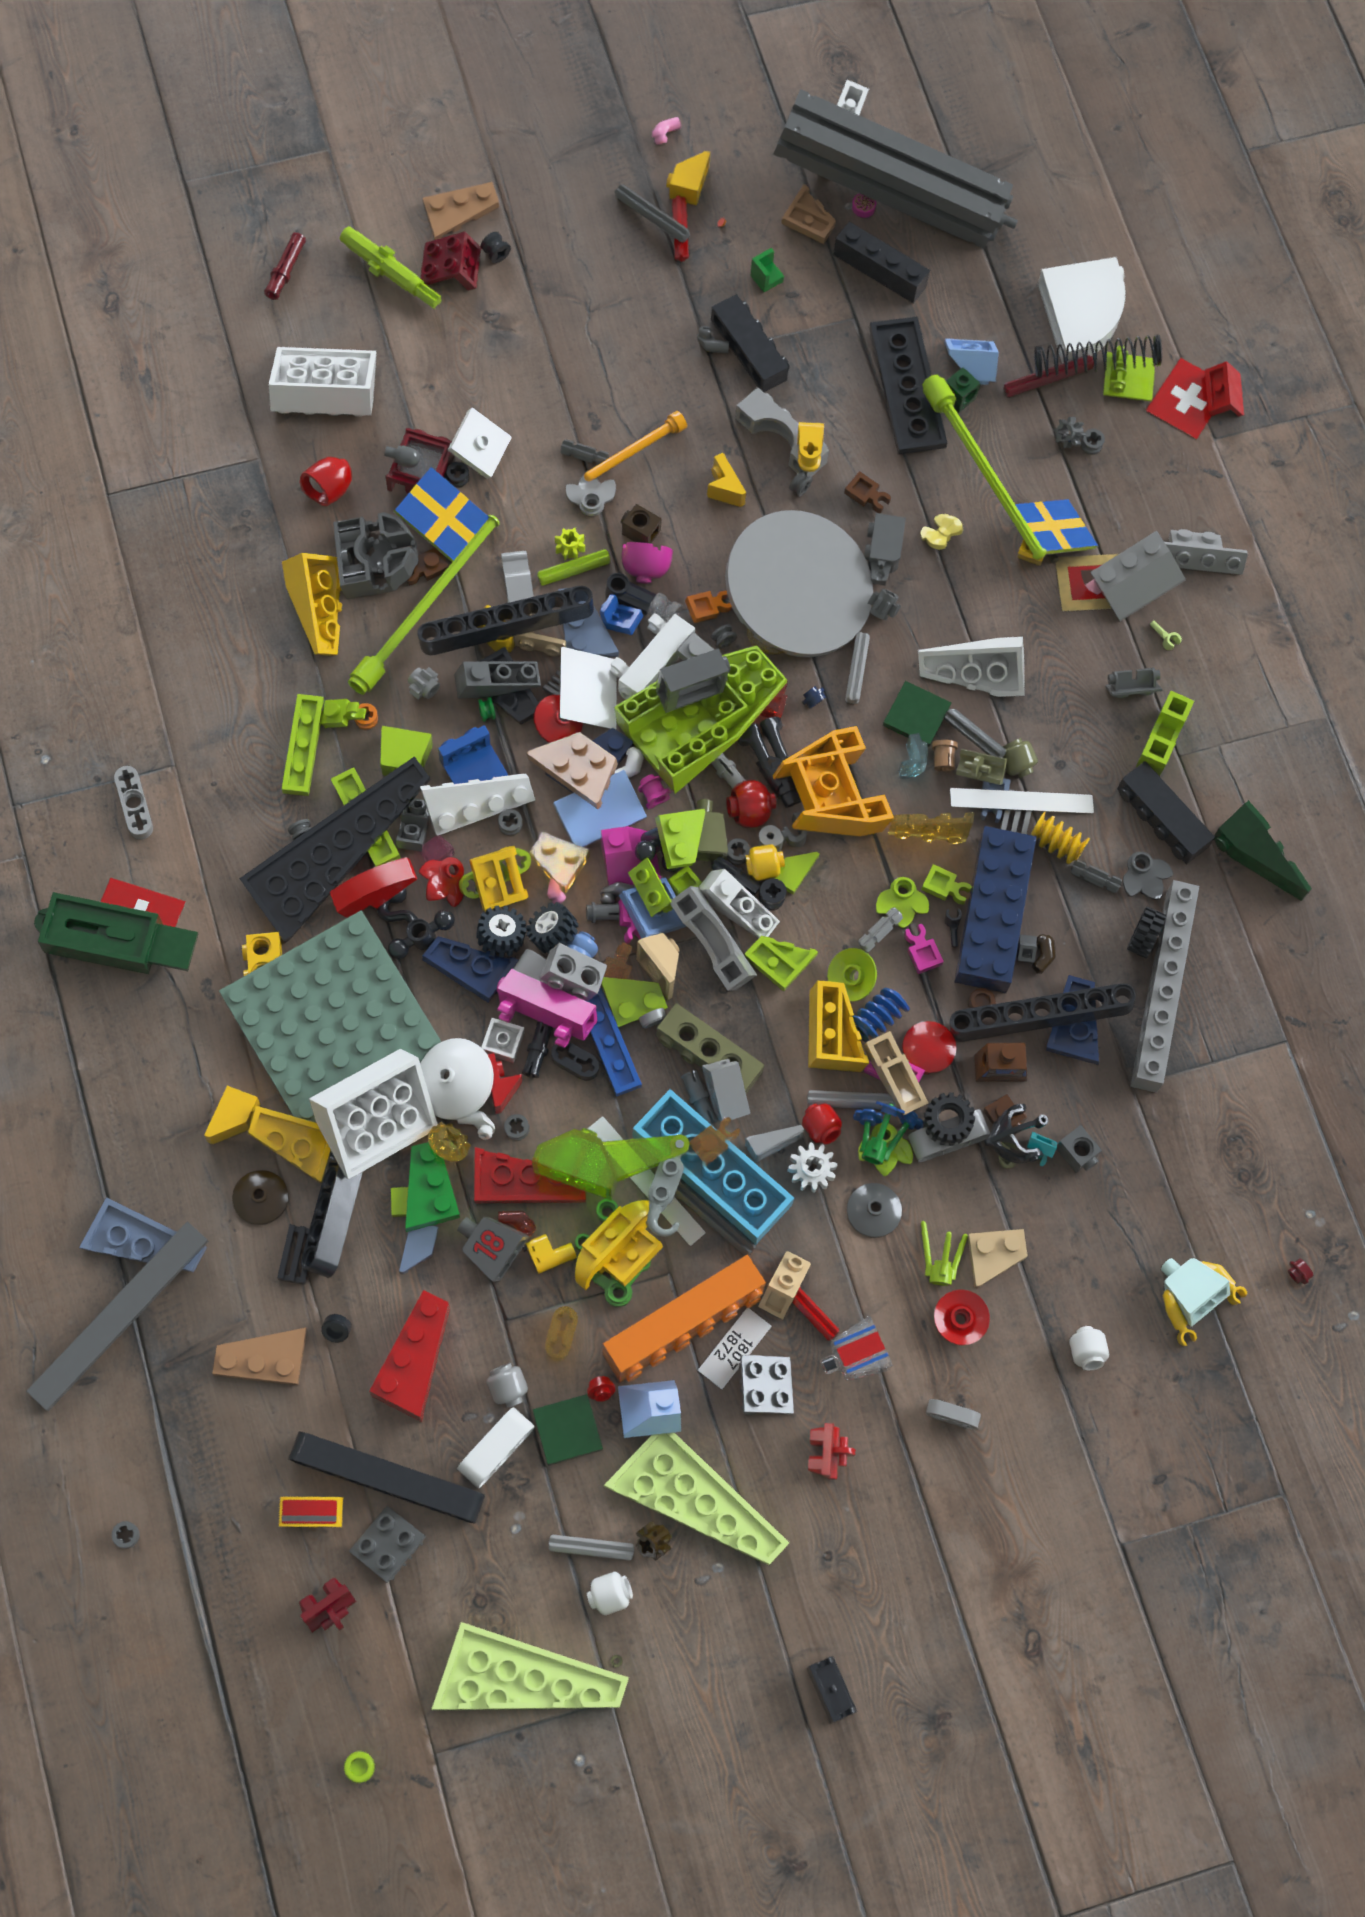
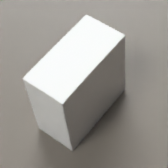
(503, 1040)

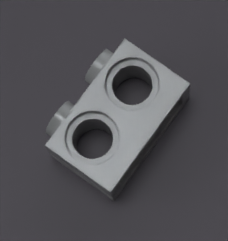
(574, 966)

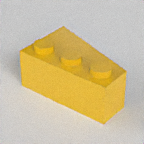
(832, 1030)

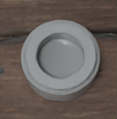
(652, 1018)

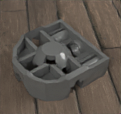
(395, 563)

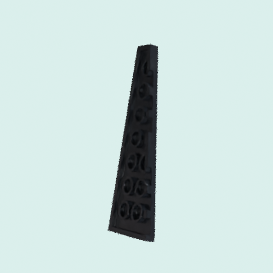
(306, 870)

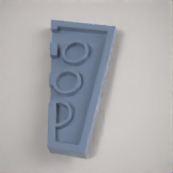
(129, 1235)

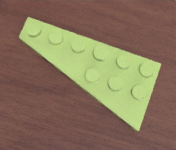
(685, 1488)
(509, 1674)

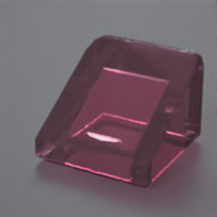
(437, 849)

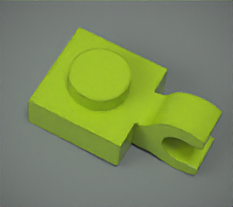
(339, 712)

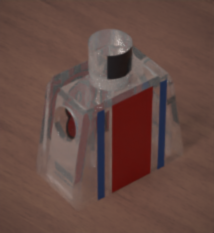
(857, 1352)

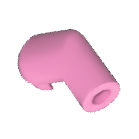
(665, 127)
(555, 893)

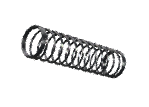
(1156, 348)

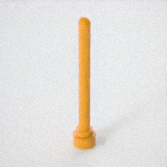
(674, 423)

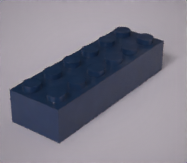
(995, 909)

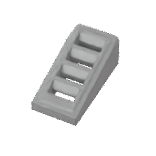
(768, 1143)

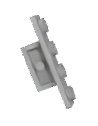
(1205, 552)

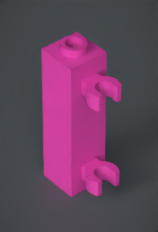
(545, 1004)

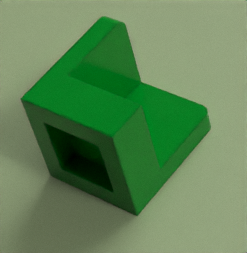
(765, 272)

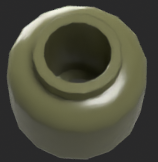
(1020, 758)

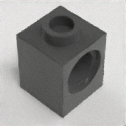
(1080, 1138)

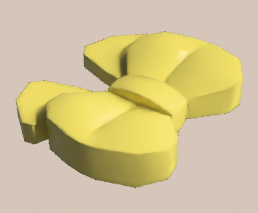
(948, 527)

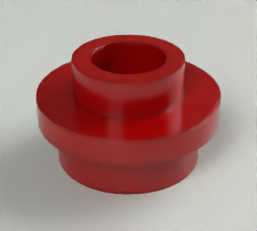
(600, 1388)

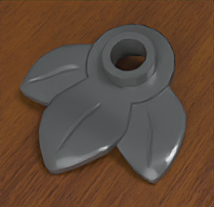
(1147, 879)

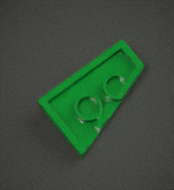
(429, 1190)

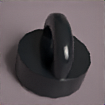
(336, 1328)

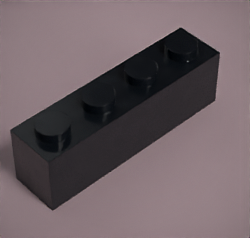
(881, 262)
(750, 343)
(1165, 813)

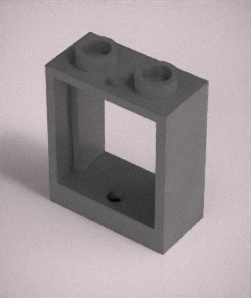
(692, 680)

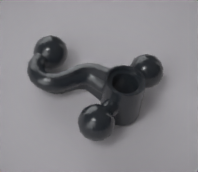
(398, 947)

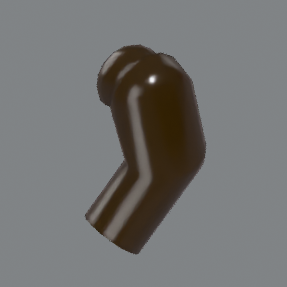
(1048, 953)

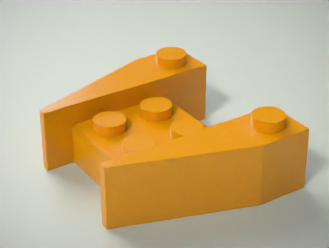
(829, 789)

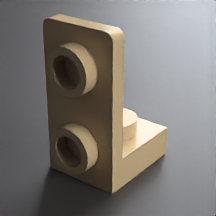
(531, 641)
(784, 1285)

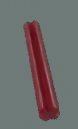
(1031, 381)

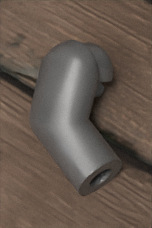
(613, 891)

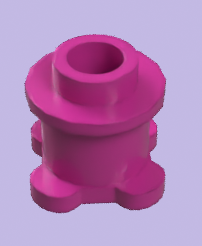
(654, 791)

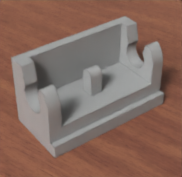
(726, 1089)

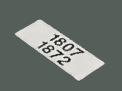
(738, 1341)

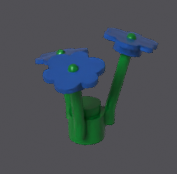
(875, 1149)

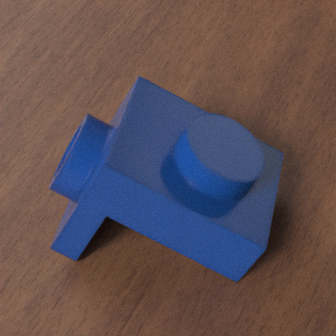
(620, 617)

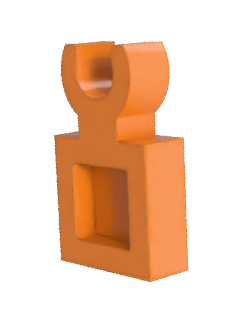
(705, 606)

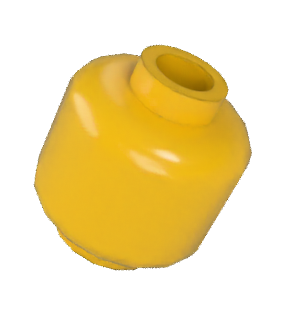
(764, 862)

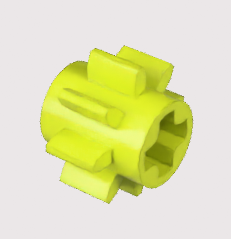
(569, 543)

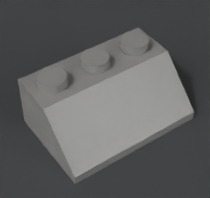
(1138, 576)

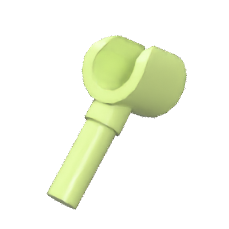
(1166, 636)

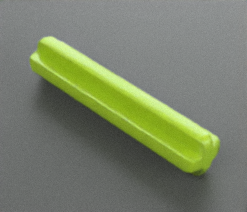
(574, 567)

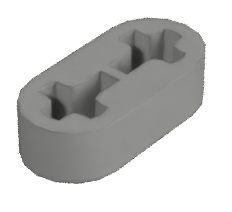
(953, 1414)

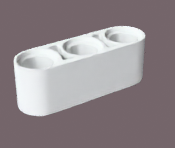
(495, 1447)

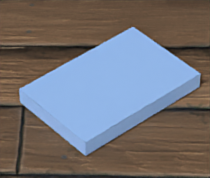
(618, 809)

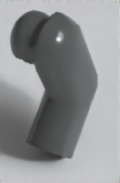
(709, 342)

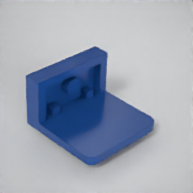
(470, 757)

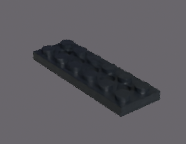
(897, 396)

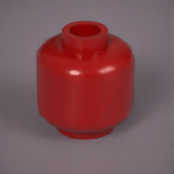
(822, 1123)

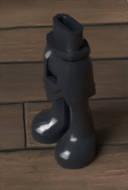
(768, 764)

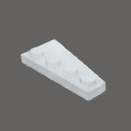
(466, 803)

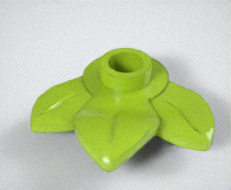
(907, 903)
(901, 1153)

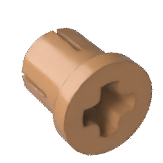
(944, 754)

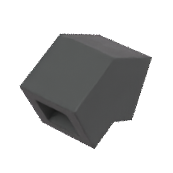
(1026, 948)

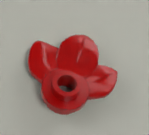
(441, 882)

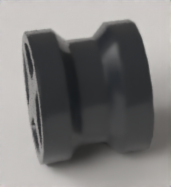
(495, 247)
(772, 900)

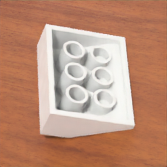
(322, 381)
(375, 1112)

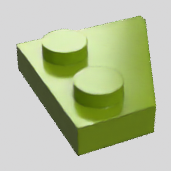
(680, 836)
(779, 960)
(632, 998)

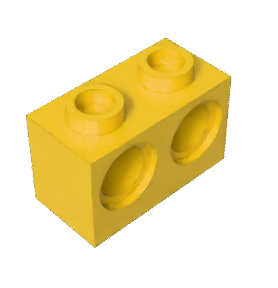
(255, 941)

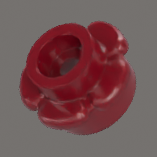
(1300, 1271)

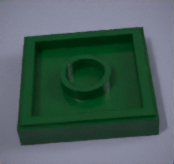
(917, 712)
(567, 1429)

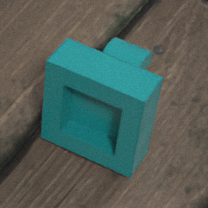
(1045, 1145)

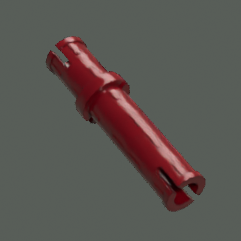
(281, 274)

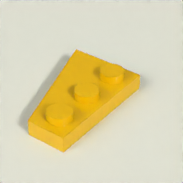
(292, 1139)

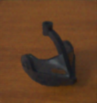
(1003, 1132)

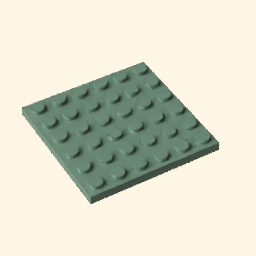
(327, 1012)

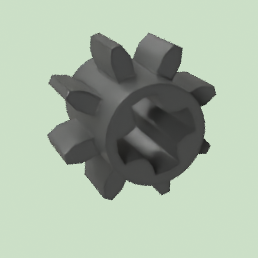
(1063, 434)
(884, 604)

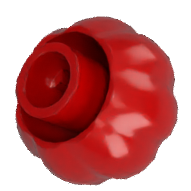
(751, 803)

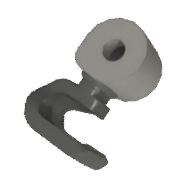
(772, 835)

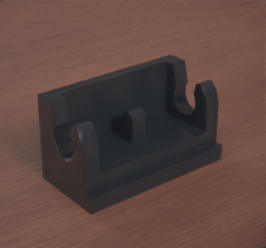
(831, 1689)

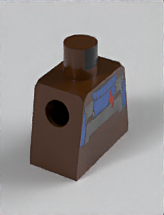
(1003, 1063)

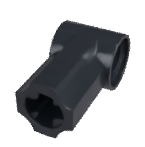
(631, 595)

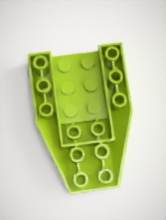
(693, 736)

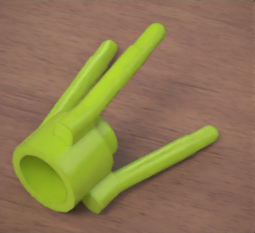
(941, 1272)

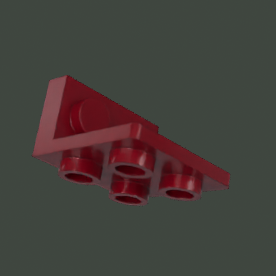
(451, 257)

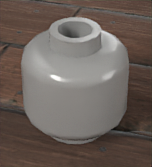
(507, 1385)

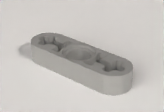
(125, 794)

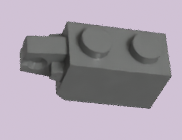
(885, 546)

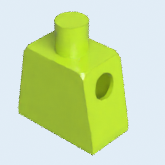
(402, 745)

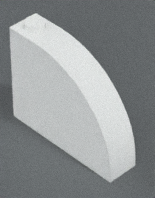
(1083, 302)

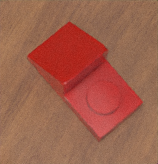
(502, 1088)

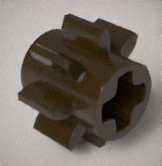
(653, 1540)

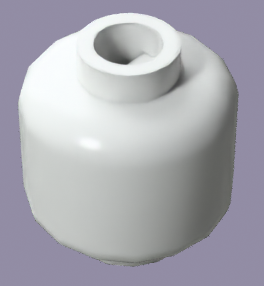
(1089, 1348)
(610, 1593)

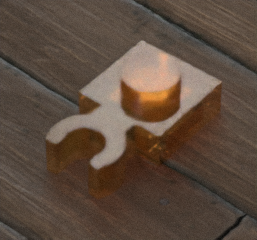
(712, 1143)

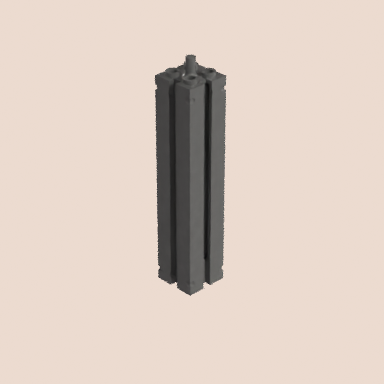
(895, 170)

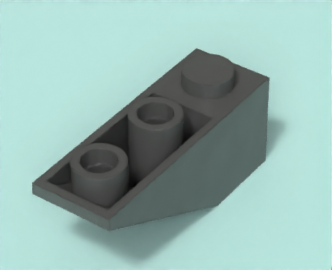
(495, 678)

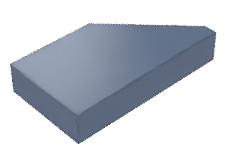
(418, 1247)

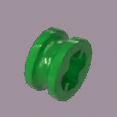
(486, 709)

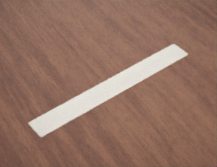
(1021, 800)
(674, 1212)

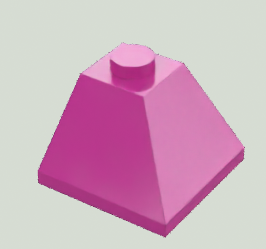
(619, 853)

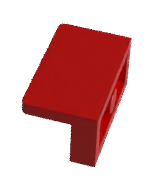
(1224, 389)

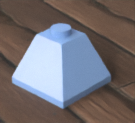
(977, 357)
(650, 1408)

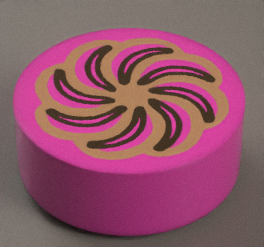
(863, 206)

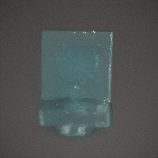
(918, 757)

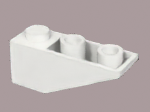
(737, 903)

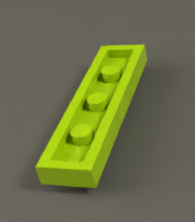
(303, 745)
(350, 786)

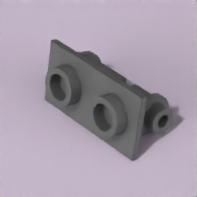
(1122, 684)

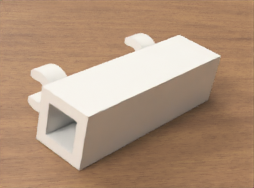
(657, 655)

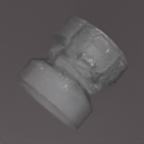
(664, 607)

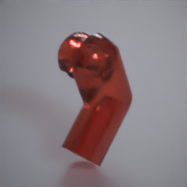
(519, 1220)

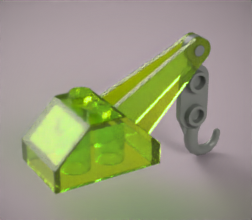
(597, 1166)

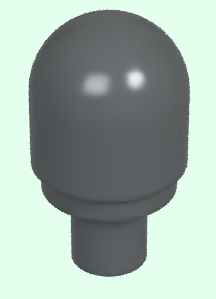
(403, 456)

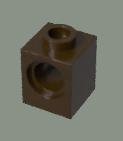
(640, 534)

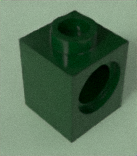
(964, 388)

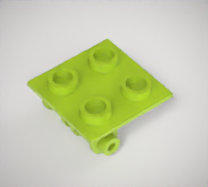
(1130, 382)

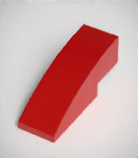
(373, 887)

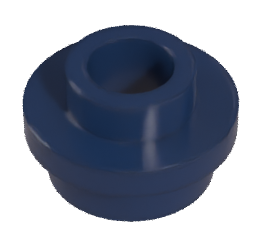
(813, 697)

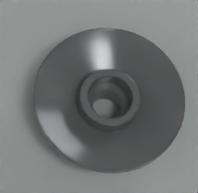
(869, 1222)

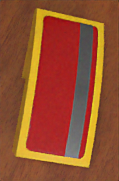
(310, 1512)

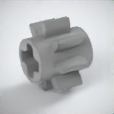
(423, 683)

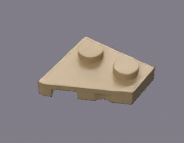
(995, 1253)

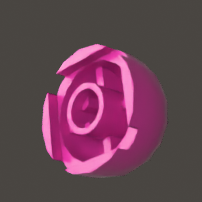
(646, 561)

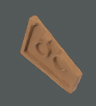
(454, 208)
(264, 1358)

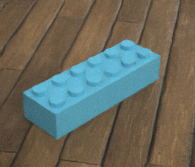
(727, 1183)

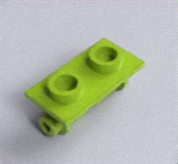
(650, 888)

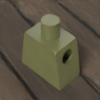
(713, 834)

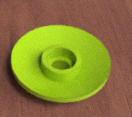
(843, 969)

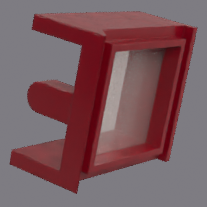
(432, 453)

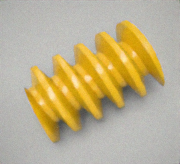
(1059, 839)

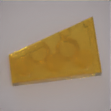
(941, 827)

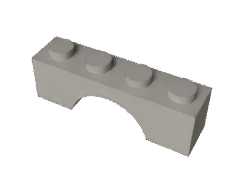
(761, 413)
(724, 952)

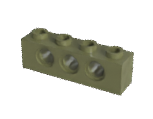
(682, 1021)

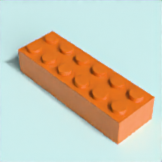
(683, 1319)

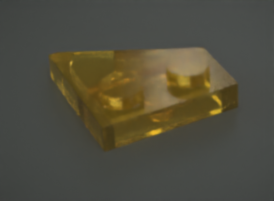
(559, 859)

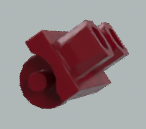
(328, 1610)

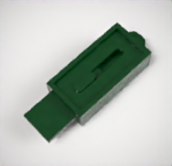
(112, 935)

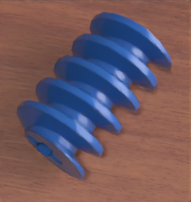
(878, 1012)

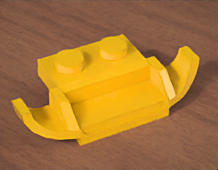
(618, 1246)

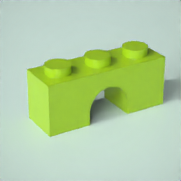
(1166, 731)

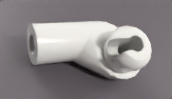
(633, 762)
(481, 1122)

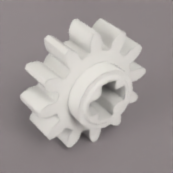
(805, 1160)

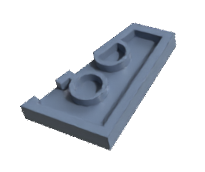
(590, 636)

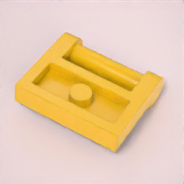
(490, 879)

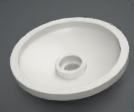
(468, 1080)

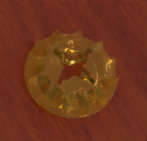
(445, 1148)

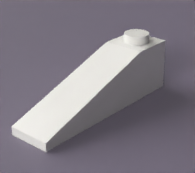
(982, 665)

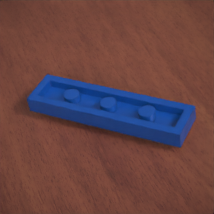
(613, 1049)

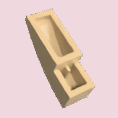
(895, 1073)

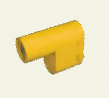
(544, 1256)

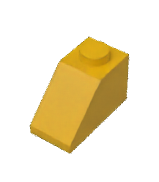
(689, 178)
(231, 1115)

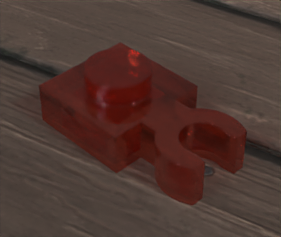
(776, 706)

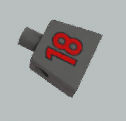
(491, 1245)

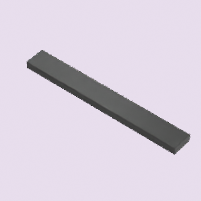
(117, 1316)

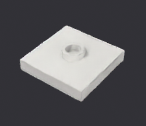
(479, 443)

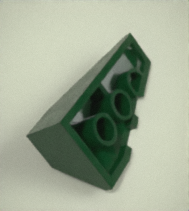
(1250, 844)

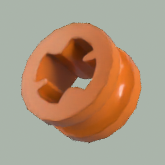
(372, 721)

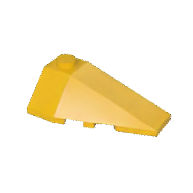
(315, 593)

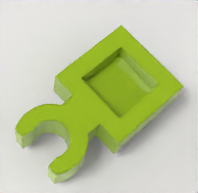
(941, 884)

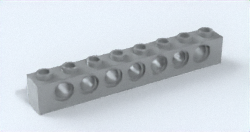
(1164, 987)

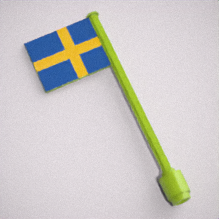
(1046, 525)
(452, 527)

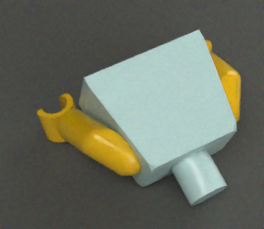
(1194, 1292)

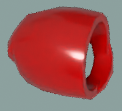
(333, 477)

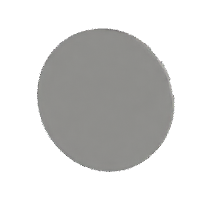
(799, 583)

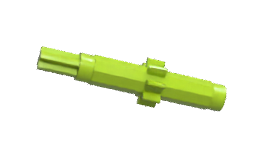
(384, 263)

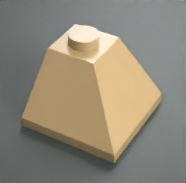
(659, 960)

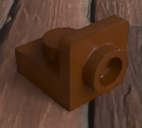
(996, 1109)

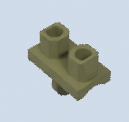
(981, 766)

